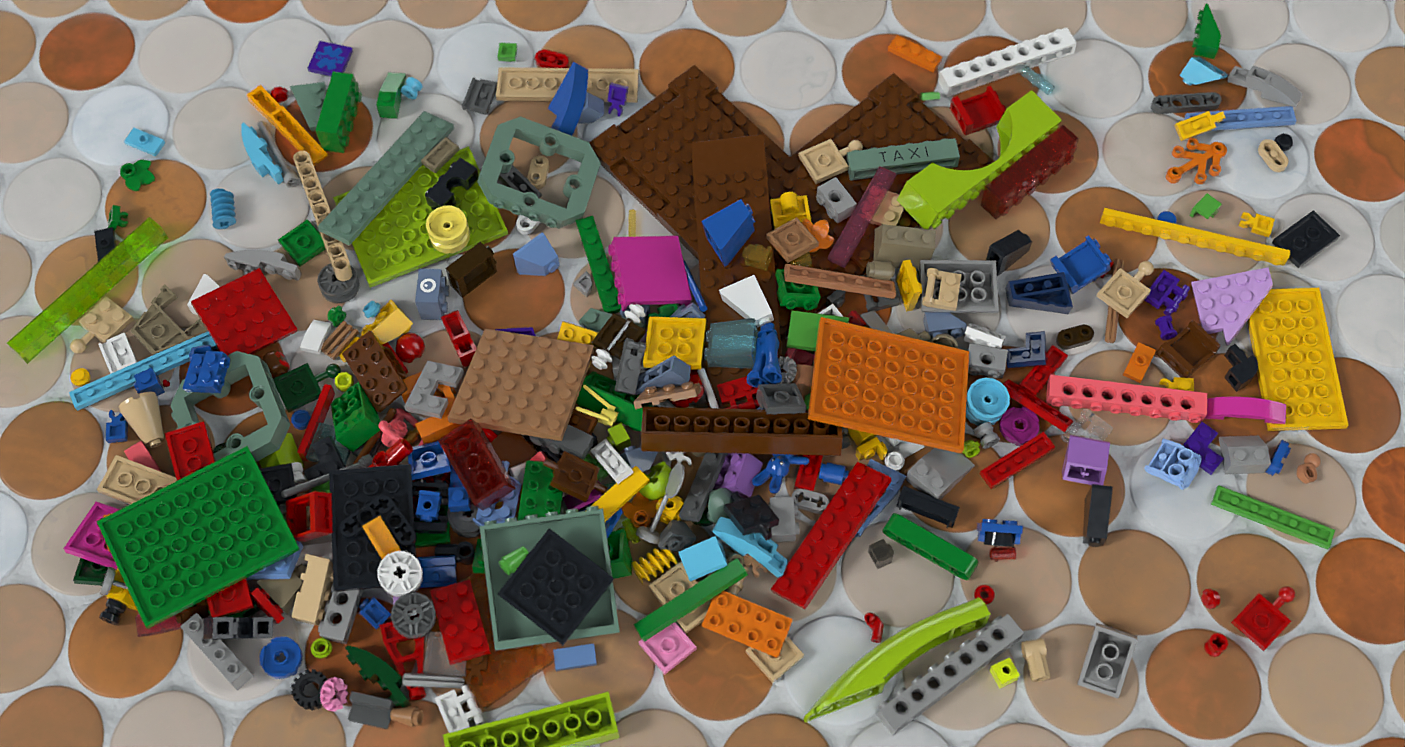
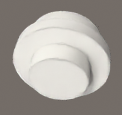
(894, 460)

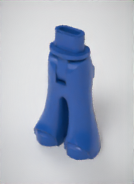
(766, 363)

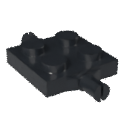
(751, 515)

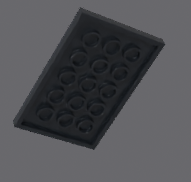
(351, 489)

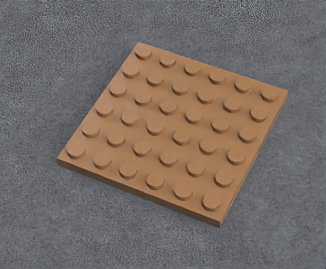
(522, 384)

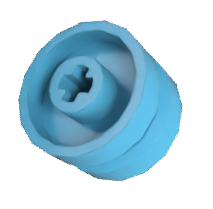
(986, 401)

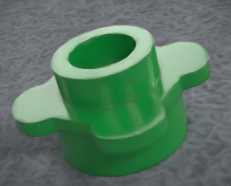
(336, 315)

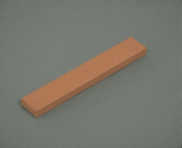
(839, 281)

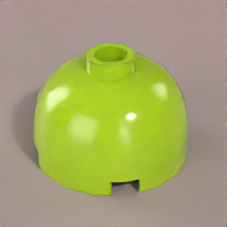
(658, 481)

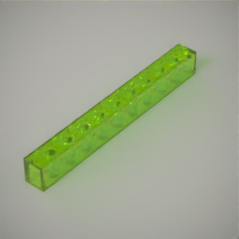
(87, 290)

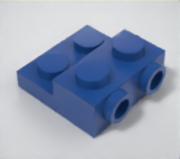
(207, 372)
(428, 461)

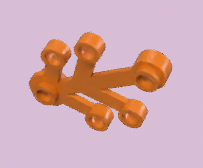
(1197, 160)

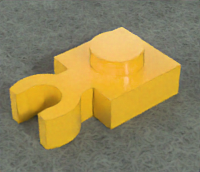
(1259, 224)
(1179, 383)

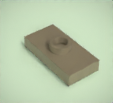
(440, 155)

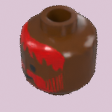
(276, 363)

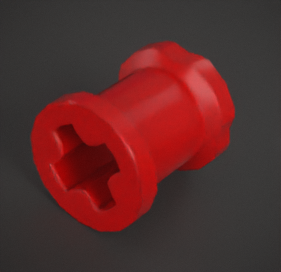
(1220, 640)

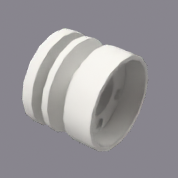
(411, 579)

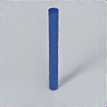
(694, 289)

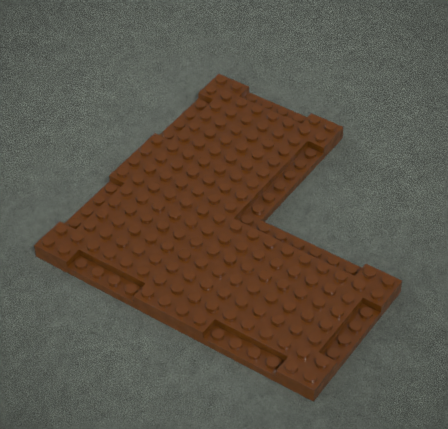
(654, 159)

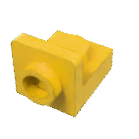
(869, 448)

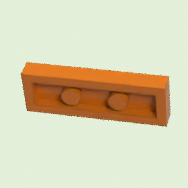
(915, 53)

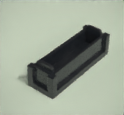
(928, 506)

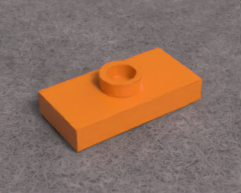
(1139, 362)

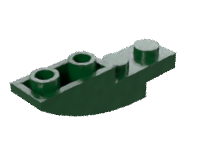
(378, 670)

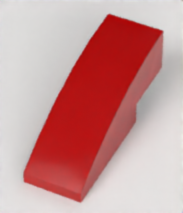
(459, 337)

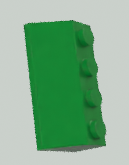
(623, 402)

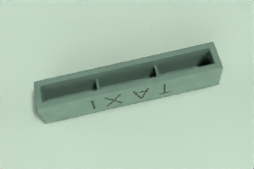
(902, 158)

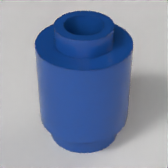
(833, 473)

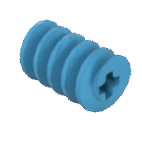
(222, 208)

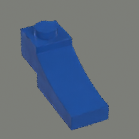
(457, 495)

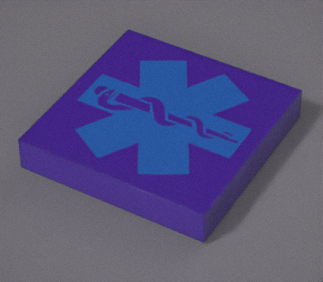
(329, 58)

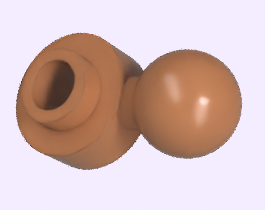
(1307, 472)

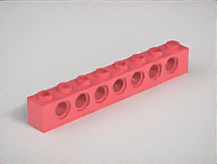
(1134, 393)

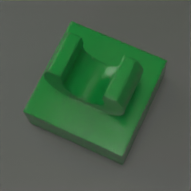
(115, 217)

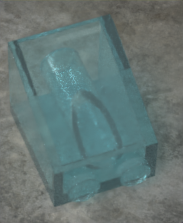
(732, 344)

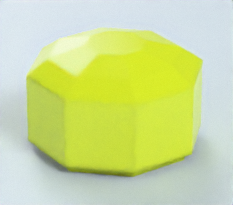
(344, 381)

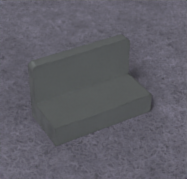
(370, 710)

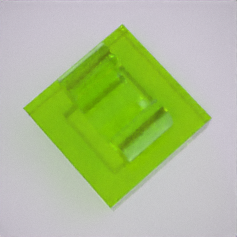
(630, 531)

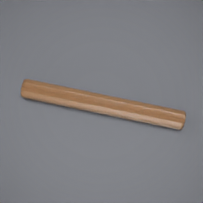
(1112, 317)

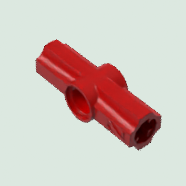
(393, 455)

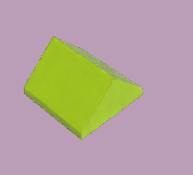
(285, 455)

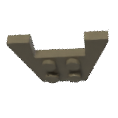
(158, 330)

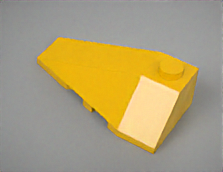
(388, 325)

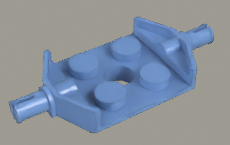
(508, 509)

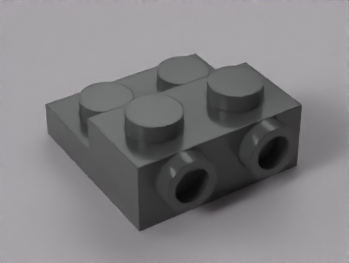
(780, 398)

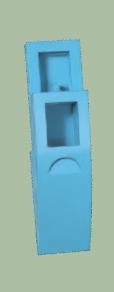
(259, 154)
(753, 544)

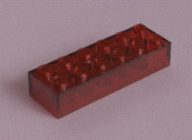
(1029, 172)

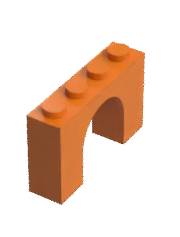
(433, 428)

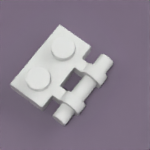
(453, 713)

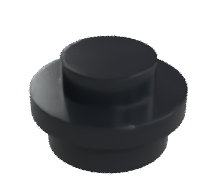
(1284, 141)

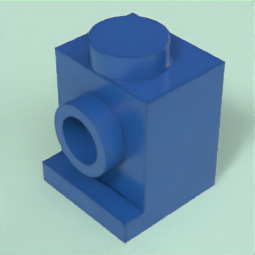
(432, 513)

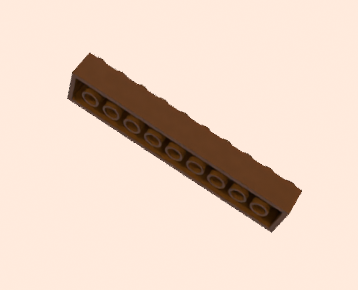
(736, 432)

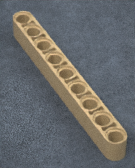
(320, 210)

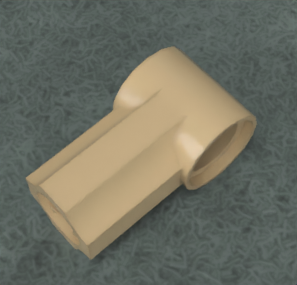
(1035, 653)

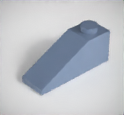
(667, 372)

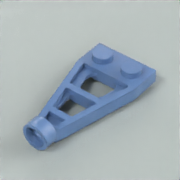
(891, 491)

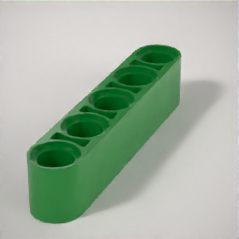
(930, 546)

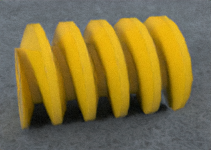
(652, 563)

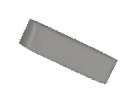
(809, 499)

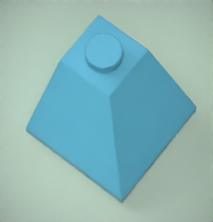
(1200, 71)

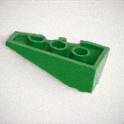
(619, 554)

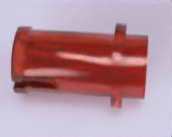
(1002, 553)

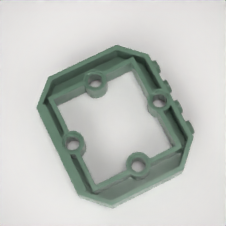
(514, 200)
(263, 394)

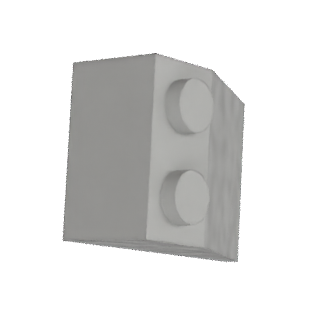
(938, 472)
(1107, 660)

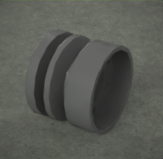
(420, 625)

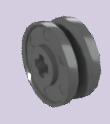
(334, 289)
(462, 525)

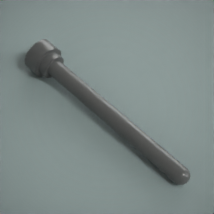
(364, 462)

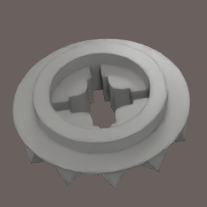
(790, 367)

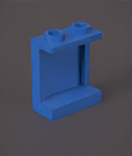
(1082, 264)

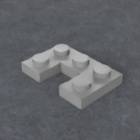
(422, 399)

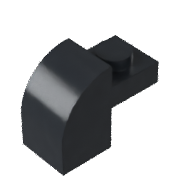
(1243, 368)

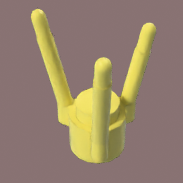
(607, 416)

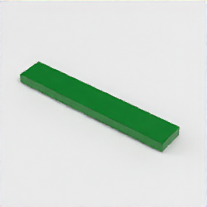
(690, 599)

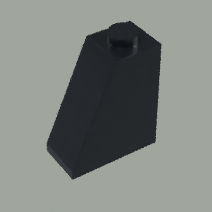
(1008, 250)
(1097, 515)

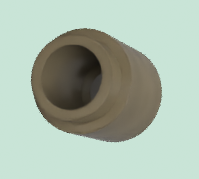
(880, 270)

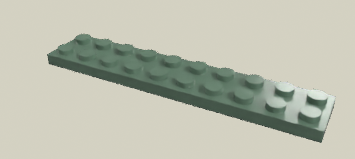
(385, 178)

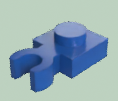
(117, 429)

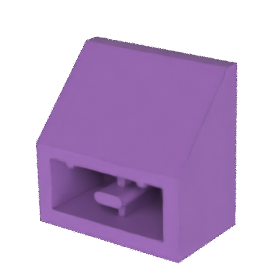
(1085, 460)
(738, 473)

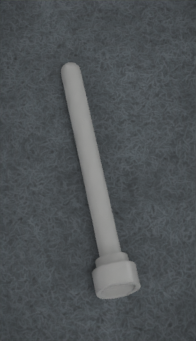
(290, 178)

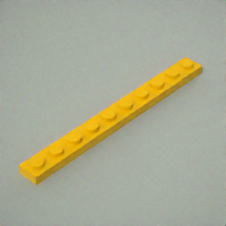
(1194, 236)

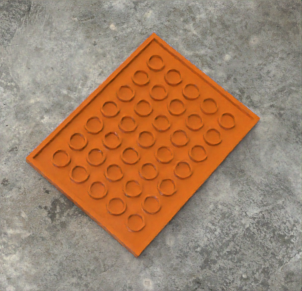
(889, 385)

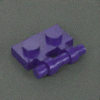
(1161, 290)

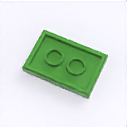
(804, 329)

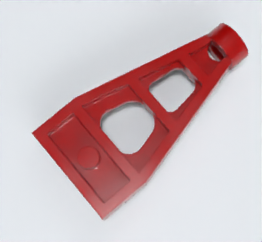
(390, 639)

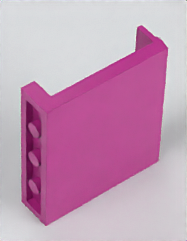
(649, 271)

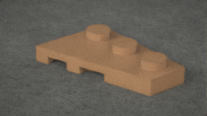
(670, 391)

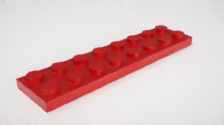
(831, 535)

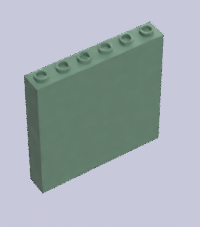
(580, 529)

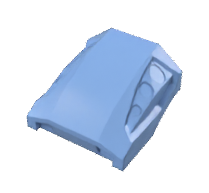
(1174, 464)

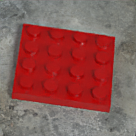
(244, 315)

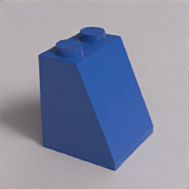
(729, 230)

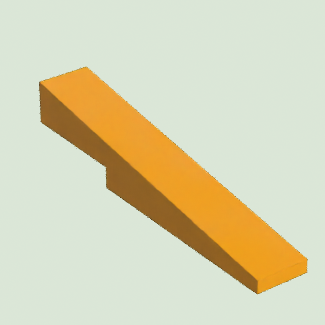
(286, 124)

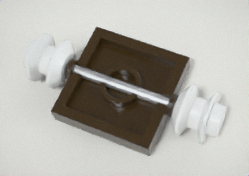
(614, 333)

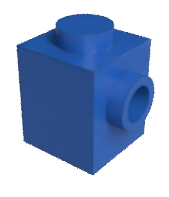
(148, 382)

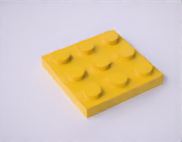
(676, 338)

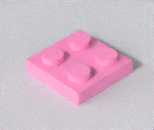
(668, 647)

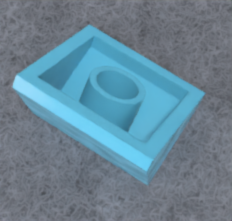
(703, 558)

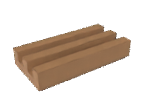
(336, 338)

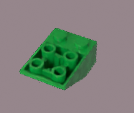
(354, 418)

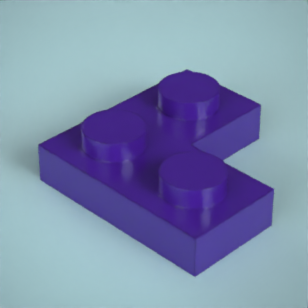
(1199, 443)

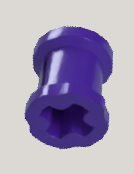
(1166, 327)

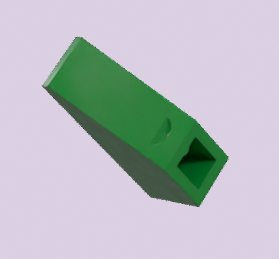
(1208, 35)

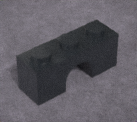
(459, 174)
(238, 628)

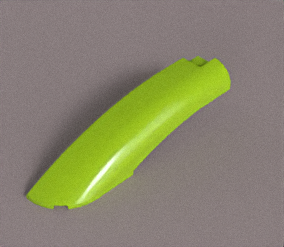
(884, 661)

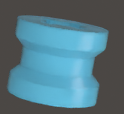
(411, 88)

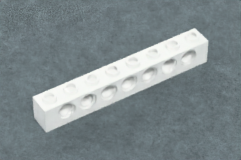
(1006, 62)

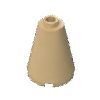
(144, 418)

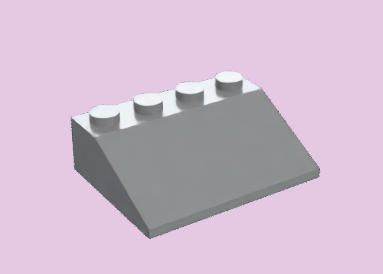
(977, 286)

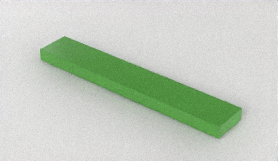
(1273, 517)

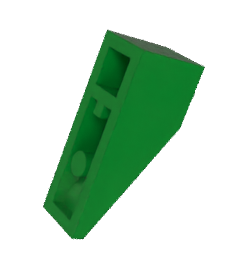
(390, 95)

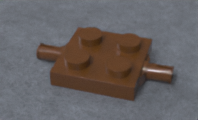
(574, 476)

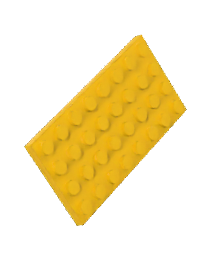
(1297, 360)

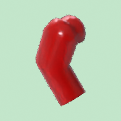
(876, 626)

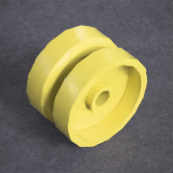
(448, 229)

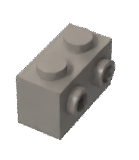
(786, 512)

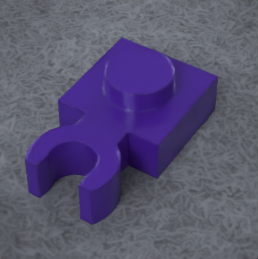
(617, 96)

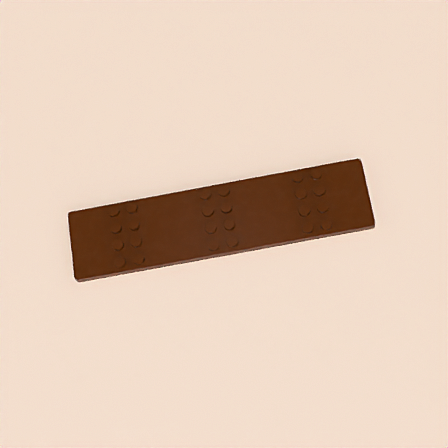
(723, 175)

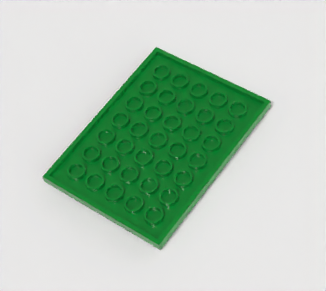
(197, 536)

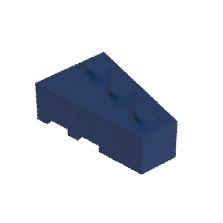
(1040, 293)

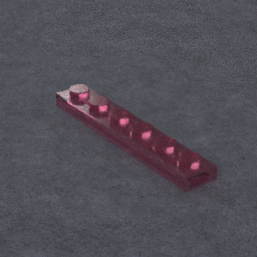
(862, 216)

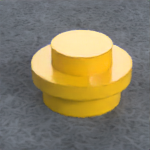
(80, 377)

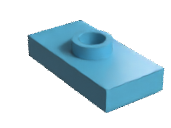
(144, 142)

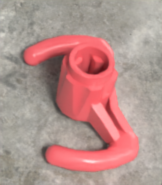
(396, 428)

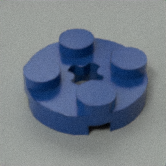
(289, 666)

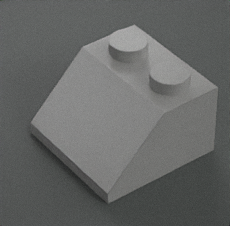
(1244, 454)

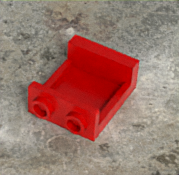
(978, 111)

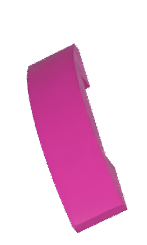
(1246, 408)

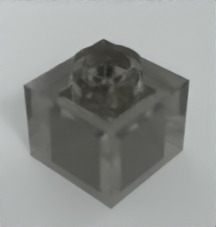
(881, 553)

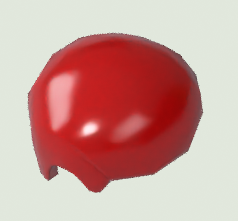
(409, 347)

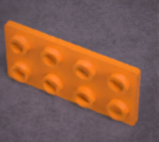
(747, 623)

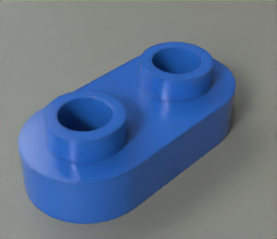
(1281, 452)

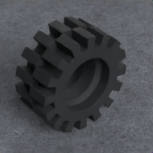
(301, 682)

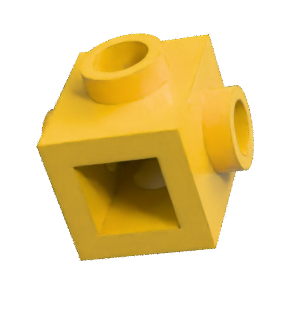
(671, 510)

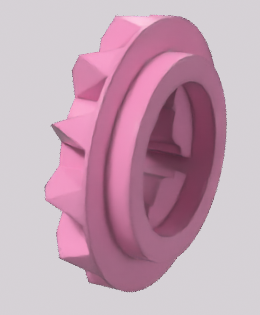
(328, 691)

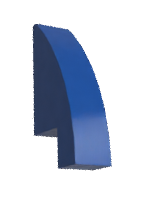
(570, 99)

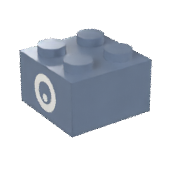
(431, 294)

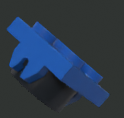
(999, 534)

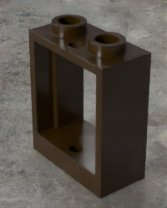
(471, 269)

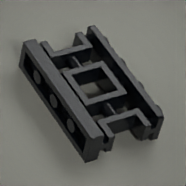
(431, 527)

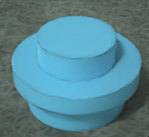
(371, 309)

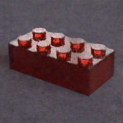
(477, 464)

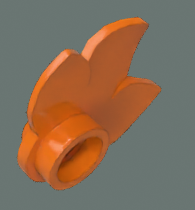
(819, 231)
(640, 508)

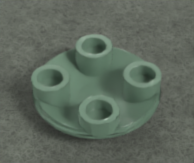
(716, 503)

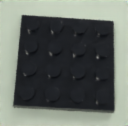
(556, 586)

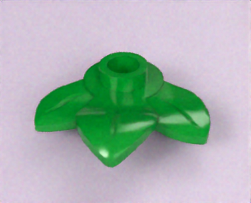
(138, 175)

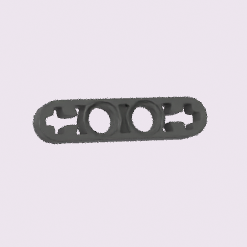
(1185, 100)

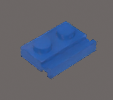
(438, 570)

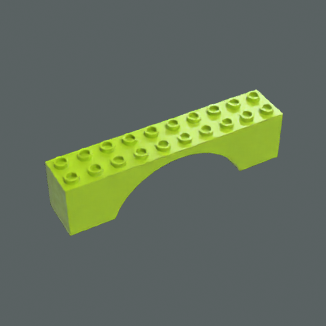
(941, 190)

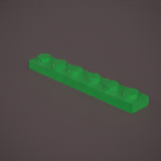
(598, 264)

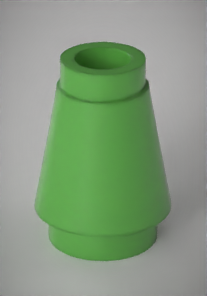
(512, 560)

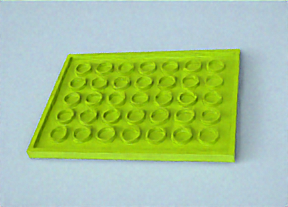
(398, 236)

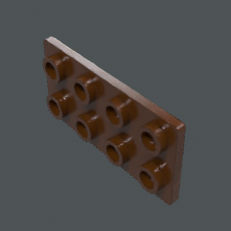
(376, 370)

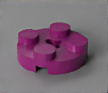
(1019, 415)

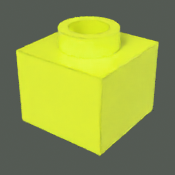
(1001, 678)

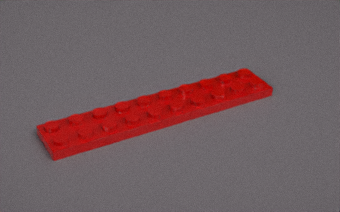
(190, 452)

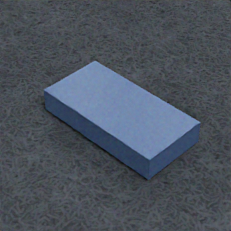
(574, 657)

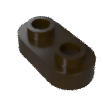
(1076, 337)

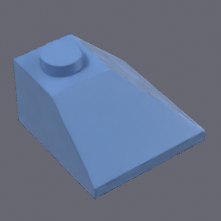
(536, 257)

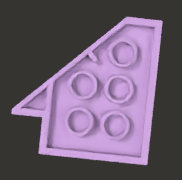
(1230, 300)

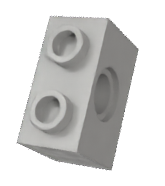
(832, 191)
(995, 356)

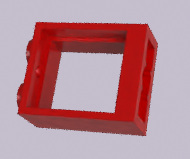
(320, 515)

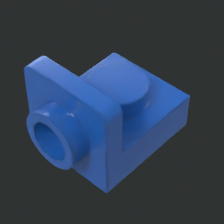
(373, 612)

